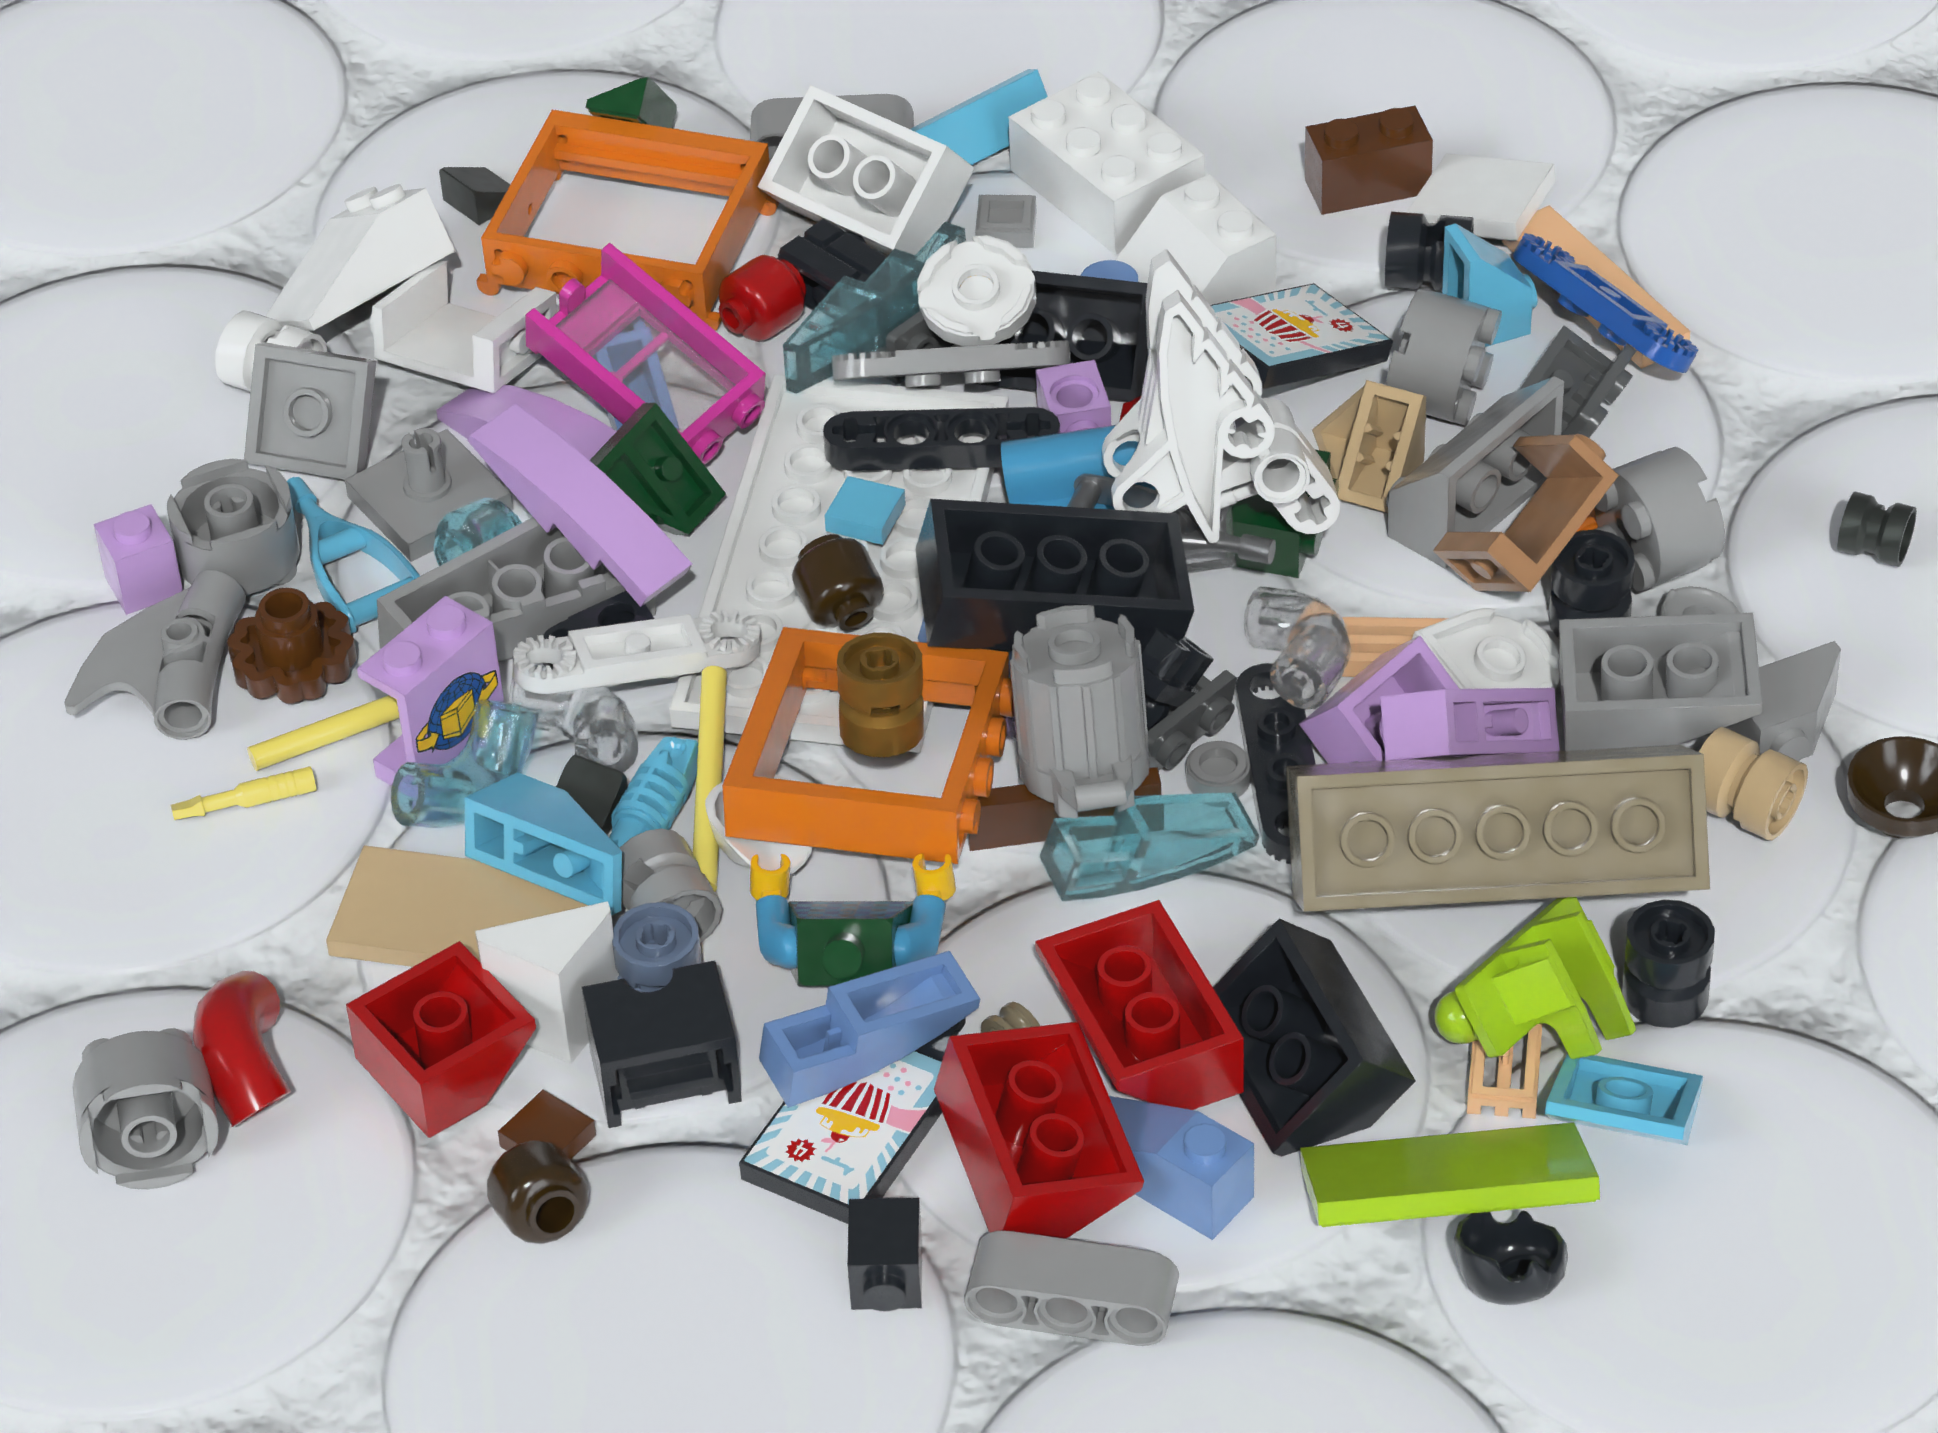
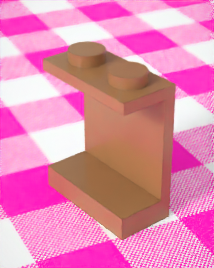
(1546, 524)

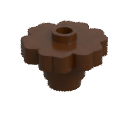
(291, 647)

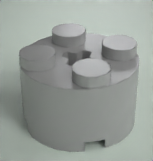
(1444, 353)
(1663, 516)
(235, 524)
(144, 1107)

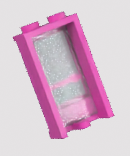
(640, 345)

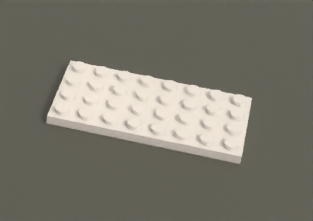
(783, 509)

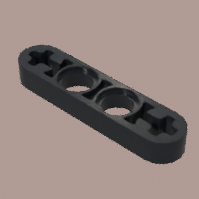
(941, 432)

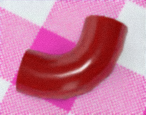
(230, 1038)

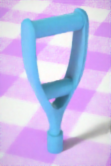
(334, 538)

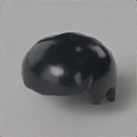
(1511, 1259)

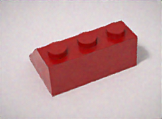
(1147, 1008)
(1035, 1129)

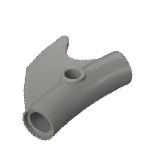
(166, 656)

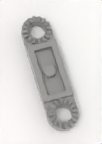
(925, 366)

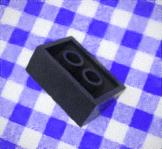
(1099, 320)
(1311, 1042)

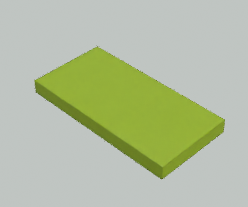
(1449, 1174)

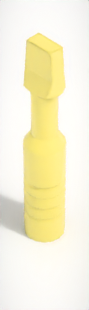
(250, 793)

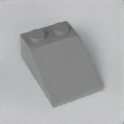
(1656, 678)

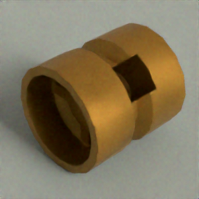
(880, 694)

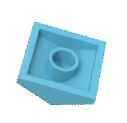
(1625, 1098)

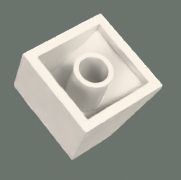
(1211, 238)

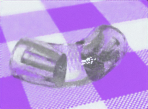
(1308, 635)
(590, 717)

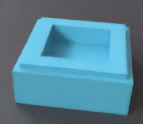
(865, 510)

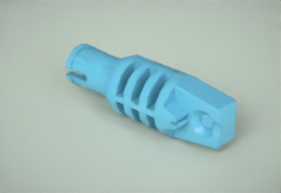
(656, 790)

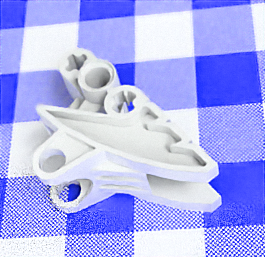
(1187, 418)

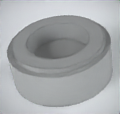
(1218, 769)

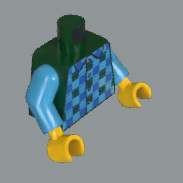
(848, 939)

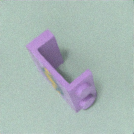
(437, 676)

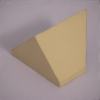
(1373, 442)

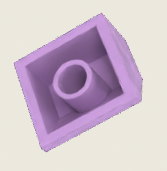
(1349, 721)

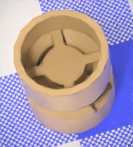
(1755, 787)

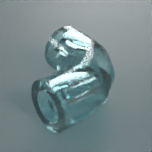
(495, 749)

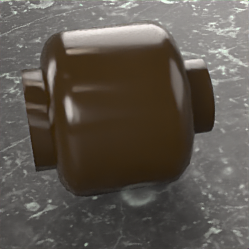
(837, 582)
(537, 1192)

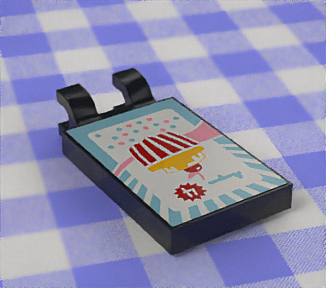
(1301, 334)
(851, 1138)

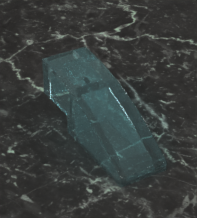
(1145, 844)

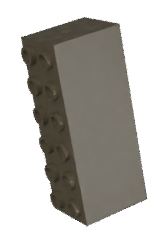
(1498, 827)

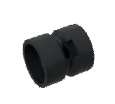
(1417, 249)
(1592, 578)
(1668, 963)

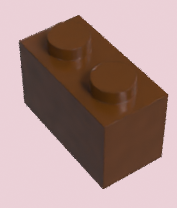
(1367, 159)

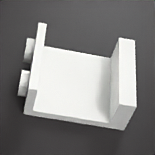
(431, 336)

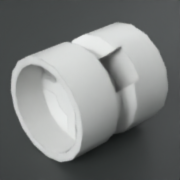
(238, 341)

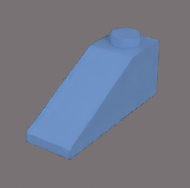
(1188, 1163)

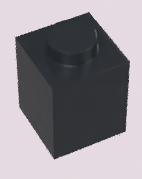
(885, 1254)

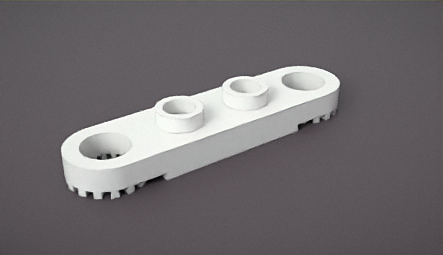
(636, 652)

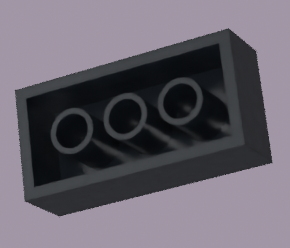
(1001, 564)

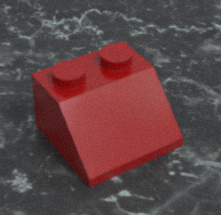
(439, 1037)

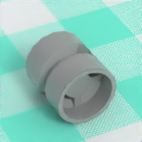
(663, 869)

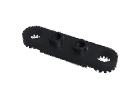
(1272, 742)

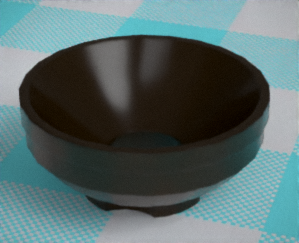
(1892, 772)

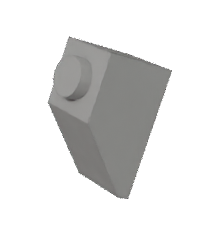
(1795, 702)

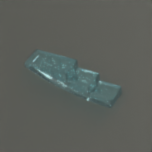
(859, 313)

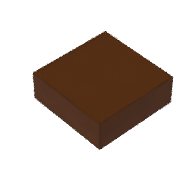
(548, 1121)

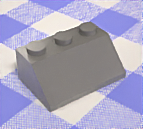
(1476, 474)

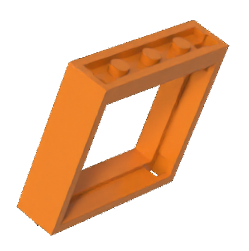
(856, 817)

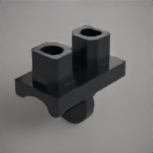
(1170, 672)

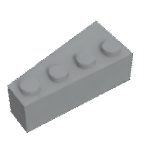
(515, 580)

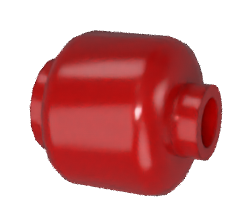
(761, 298)

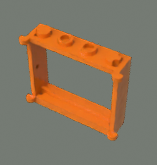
(633, 154)

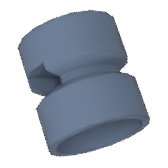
(652, 943)

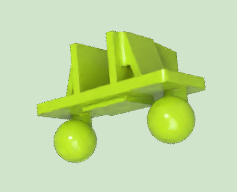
(1540, 981)

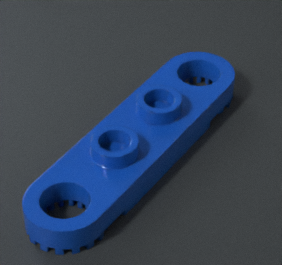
(1590, 294)

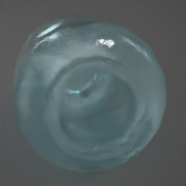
(471, 527)

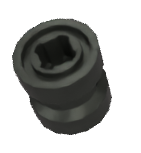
(1875, 530)

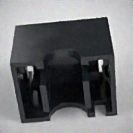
(661, 1041)

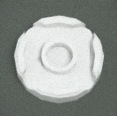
(976, 291)

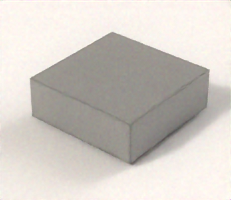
(1007, 218)

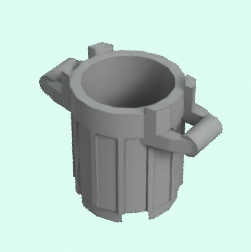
(1080, 710)

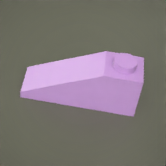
(1468, 722)

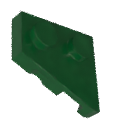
(659, 471)

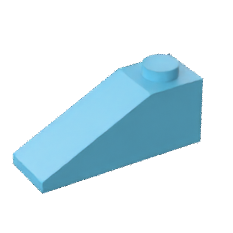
(543, 839)

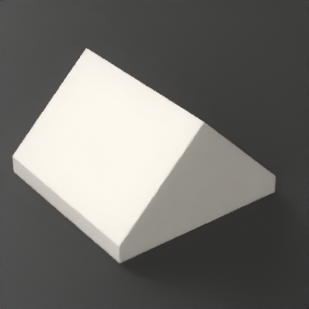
(546, 966)

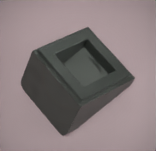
(473, 191)
(593, 788)

